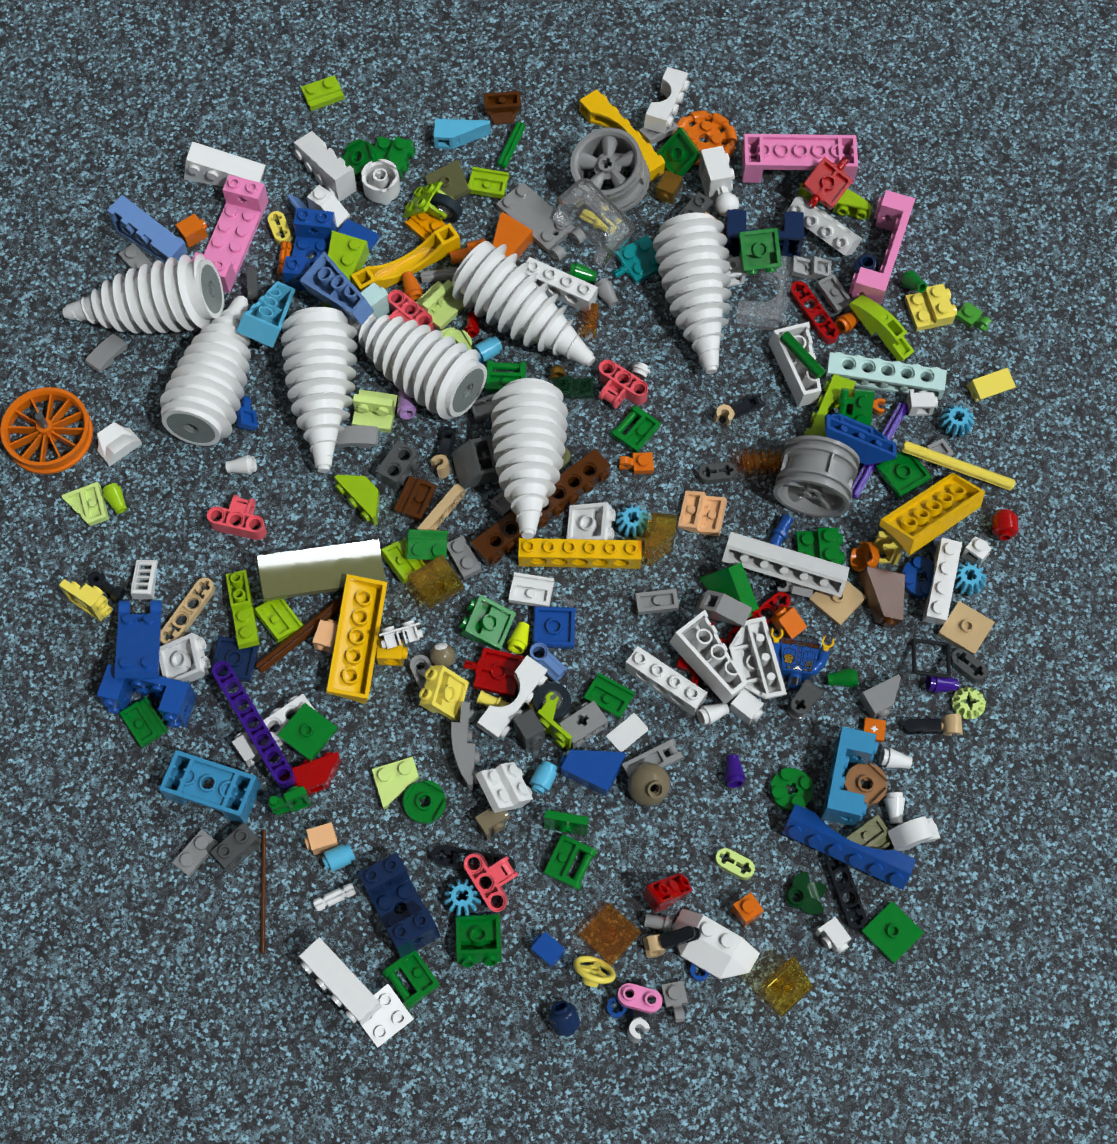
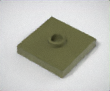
(452, 178)

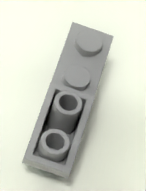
(463, 748)

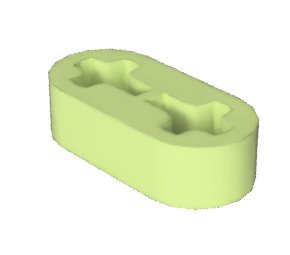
(736, 859)

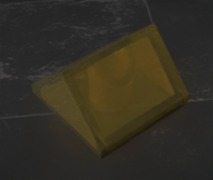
(785, 987)

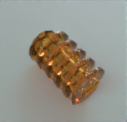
(761, 460)

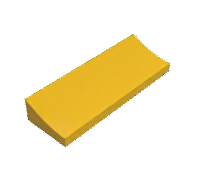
(933, 512)
(356, 638)

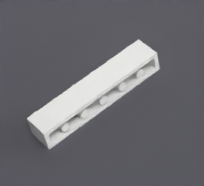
(786, 564)

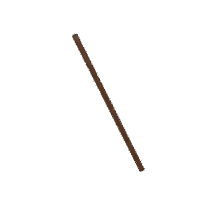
(263, 890)

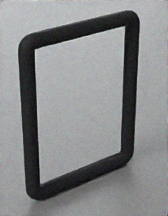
(948, 662)

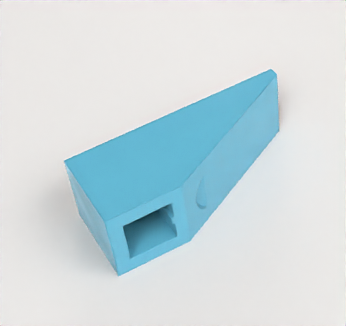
(455, 133)

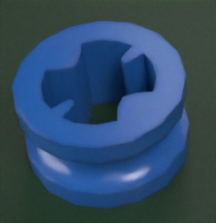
(697, 978)
(610, 1008)

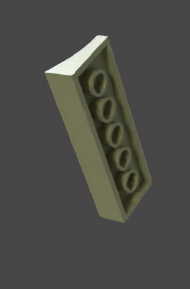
(317, 569)

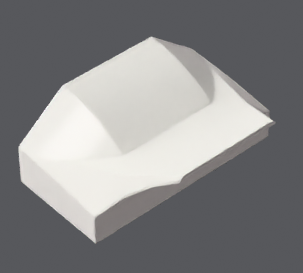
(116, 442)

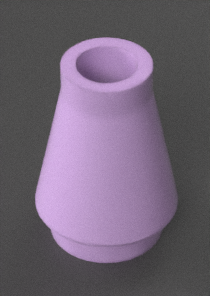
(406, 407)

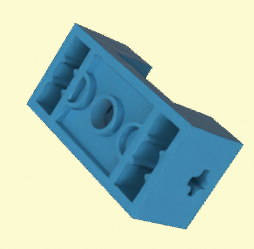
(232, 791)
(841, 805)

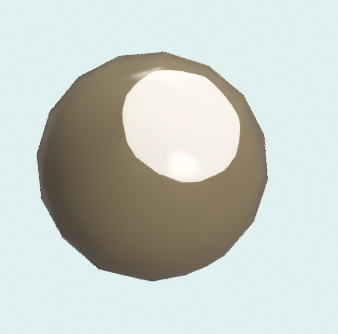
(442, 655)

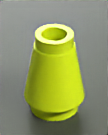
(519, 639)

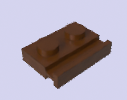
(415, 498)

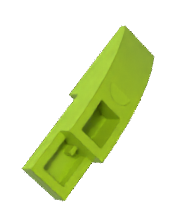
(849, 204)
(880, 321)
(242, 609)

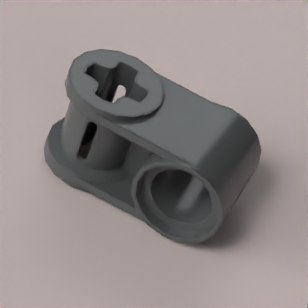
(805, 698)

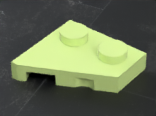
(394, 779)

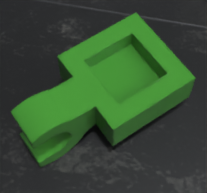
(970, 316)

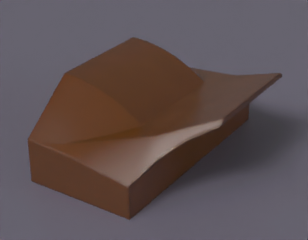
(502, 106)

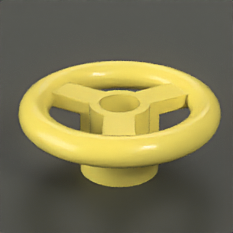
(592, 974)

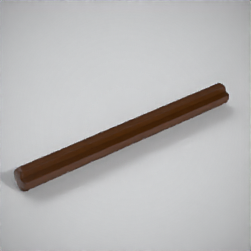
(298, 636)

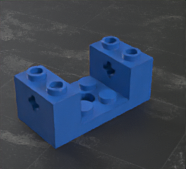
(313, 236)
(175, 696)

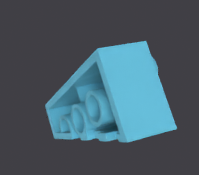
(267, 315)

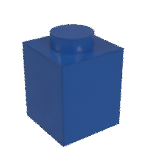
(547, 949)

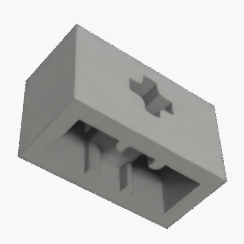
(594, 720)

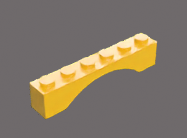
(600, 112)
(429, 252)

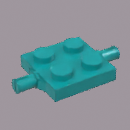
(637, 260)

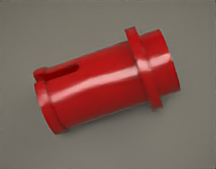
(472, 325)

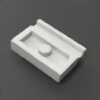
(531, 590)

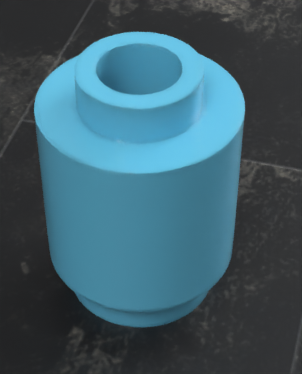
(488, 348)
(543, 777)
(338, 857)

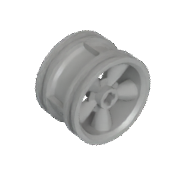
(597, 152)
(816, 476)

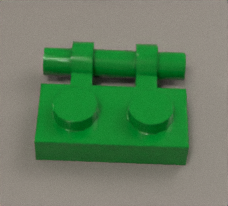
(861, 402)
(293, 801)

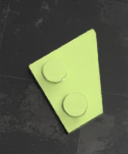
(88, 503)

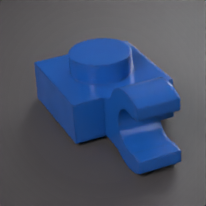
(246, 416)

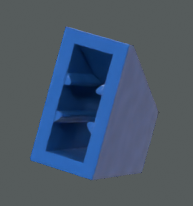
(592, 768)

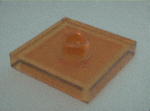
(610, 934)

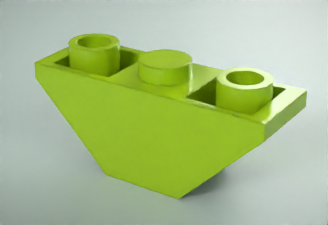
(360, 495)

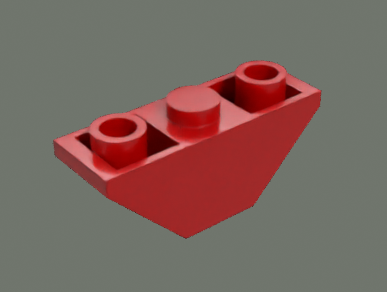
(315, 774)
(666, 892)

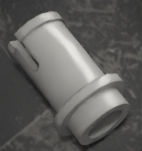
(658, 922)

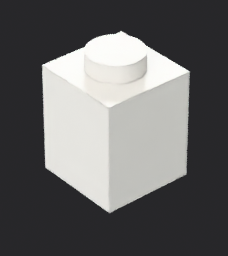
(747, 707)

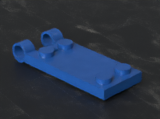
(138, 642)

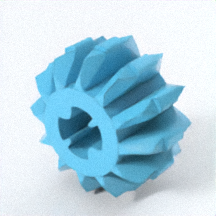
(956, 420)
(625, 524)
(976, 581)
(462, 889)

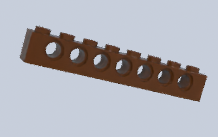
(592, 462)

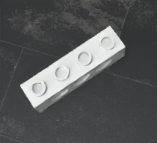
(826, 227)
(569, 288)
(665, 681)
(277, 717)

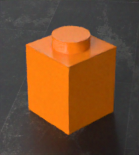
(192, 230)
(788, 621)
(747, 910)

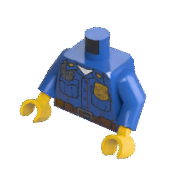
(799, 658)

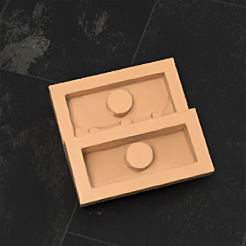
(702, 513)

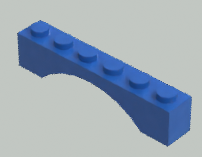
(883, 864)

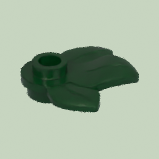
(808, 893)

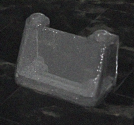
(596, 216)

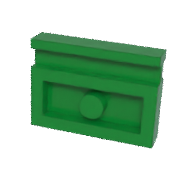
(425, 544)
(609, 696)
(143, 722)

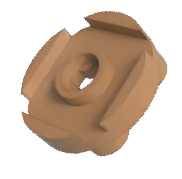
(866, 772)

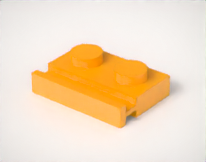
(423, 225)

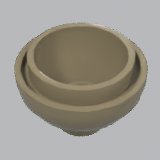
(641, 781)

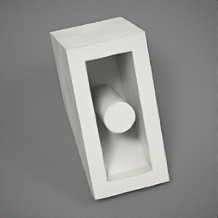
(326, 201)

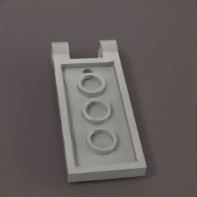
(534, 213)

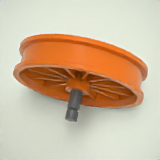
(46, 430)

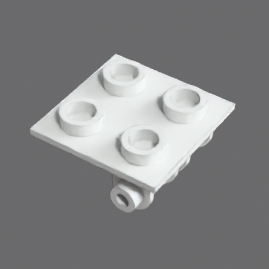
(389, 632)
(388, 1018)

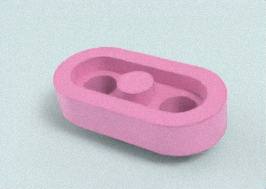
(639, 999)

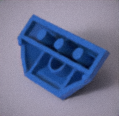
(863, 439)

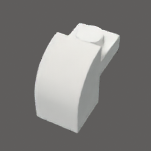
(913, 833)

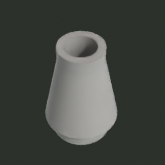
(607, 292)

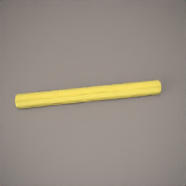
(958, 465)

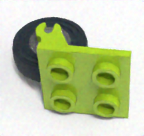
(435, 202)
(552, 704)

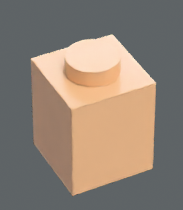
(325, 636)
(321, 838)

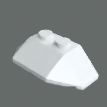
(757, 660)
(717, 949)

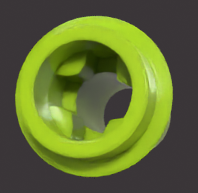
(114, 496)

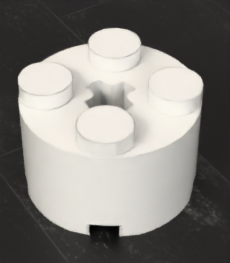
(381, 181)

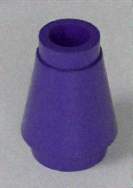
(939, 685)
(733, 772)

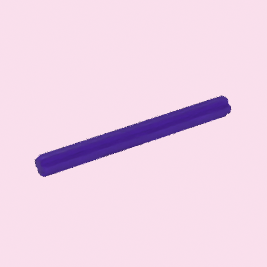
(889, 430)

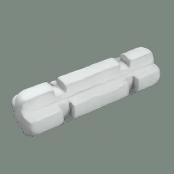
(334, 897)

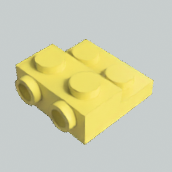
(931, 307)
(87, 598)
(443, 692)

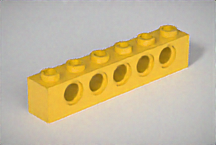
(580, 553)

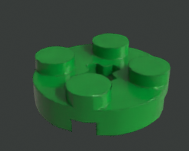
(357, 148)
(789, 777)
(426, 814)

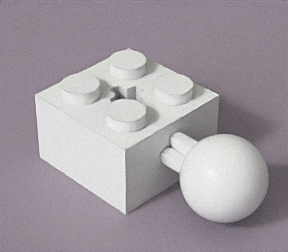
(717, 179)

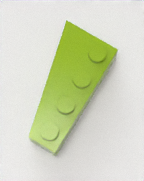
(348, 254)

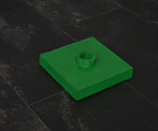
(679, 152)
(903, 474)
(307, 732)
(566, 822)
(892, 932)

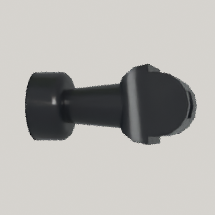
(98, 579)

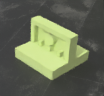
(441, 304)
(374, 409)

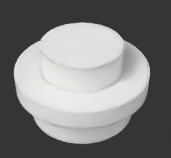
(640, 370)

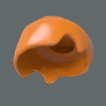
(865, 555)

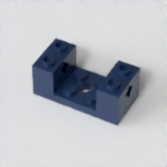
(790, 236)
(390, 886)

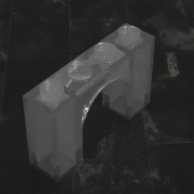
(768, 314)

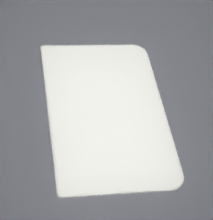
(627, 732)

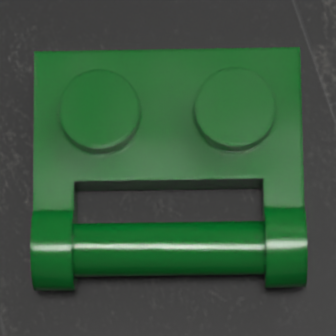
(497, 380)
(639, 433)
(563, 859)
(417, 974)

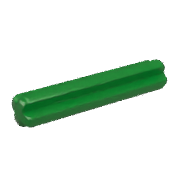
(510, 145)
(802, 354)

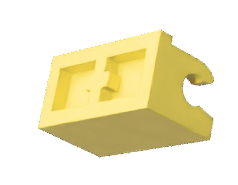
(991, 384)
(889, 546)

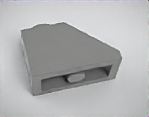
(880, 698)

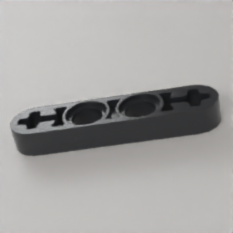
(473, 862)
(841, 889)

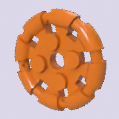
(709, 130)

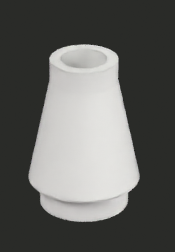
(243, 465)
(710, 713)
(893, 759)
(895, 806)

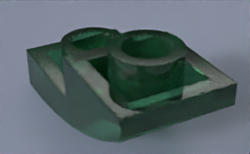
(575, 388)

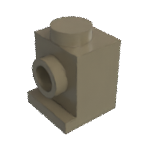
(491, 822)

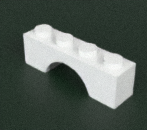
(660, 114)
(943, 581)
(496, 719)

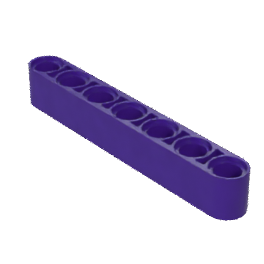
(258, 733)

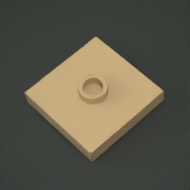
(838, 608)
(966, 628)

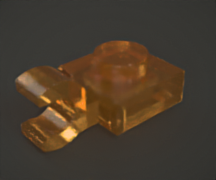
(592, 318)

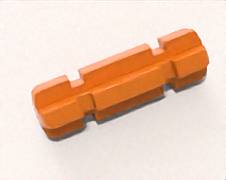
(285, 251)

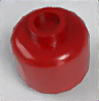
(1005, 524)

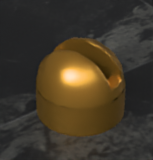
(557, 371)

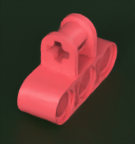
(406, 306)
(616, 392)
(239, 510)
(497, 876)

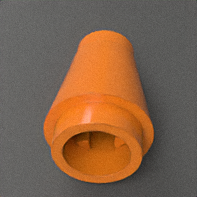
(411, 286)
(846, 322)

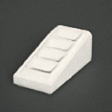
(148, 593)

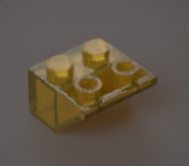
(659, 537)
(435, 582)

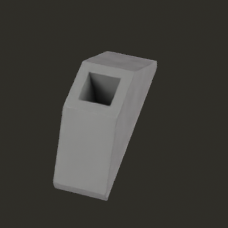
(723, 608)

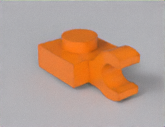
(640, 463)

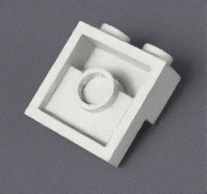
(591, 521)
(184, 658)
(504, 787)

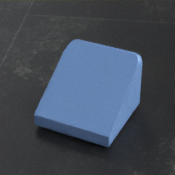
(295, 202)

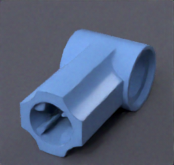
(554, 667)

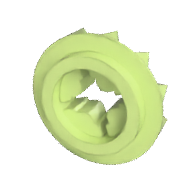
(963, 708)

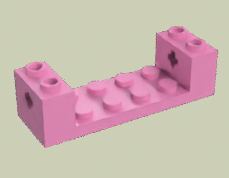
(795, 153)
(893, 215)
(235, 227)

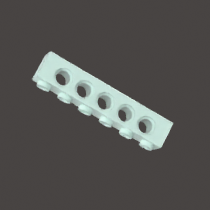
(894, 382)

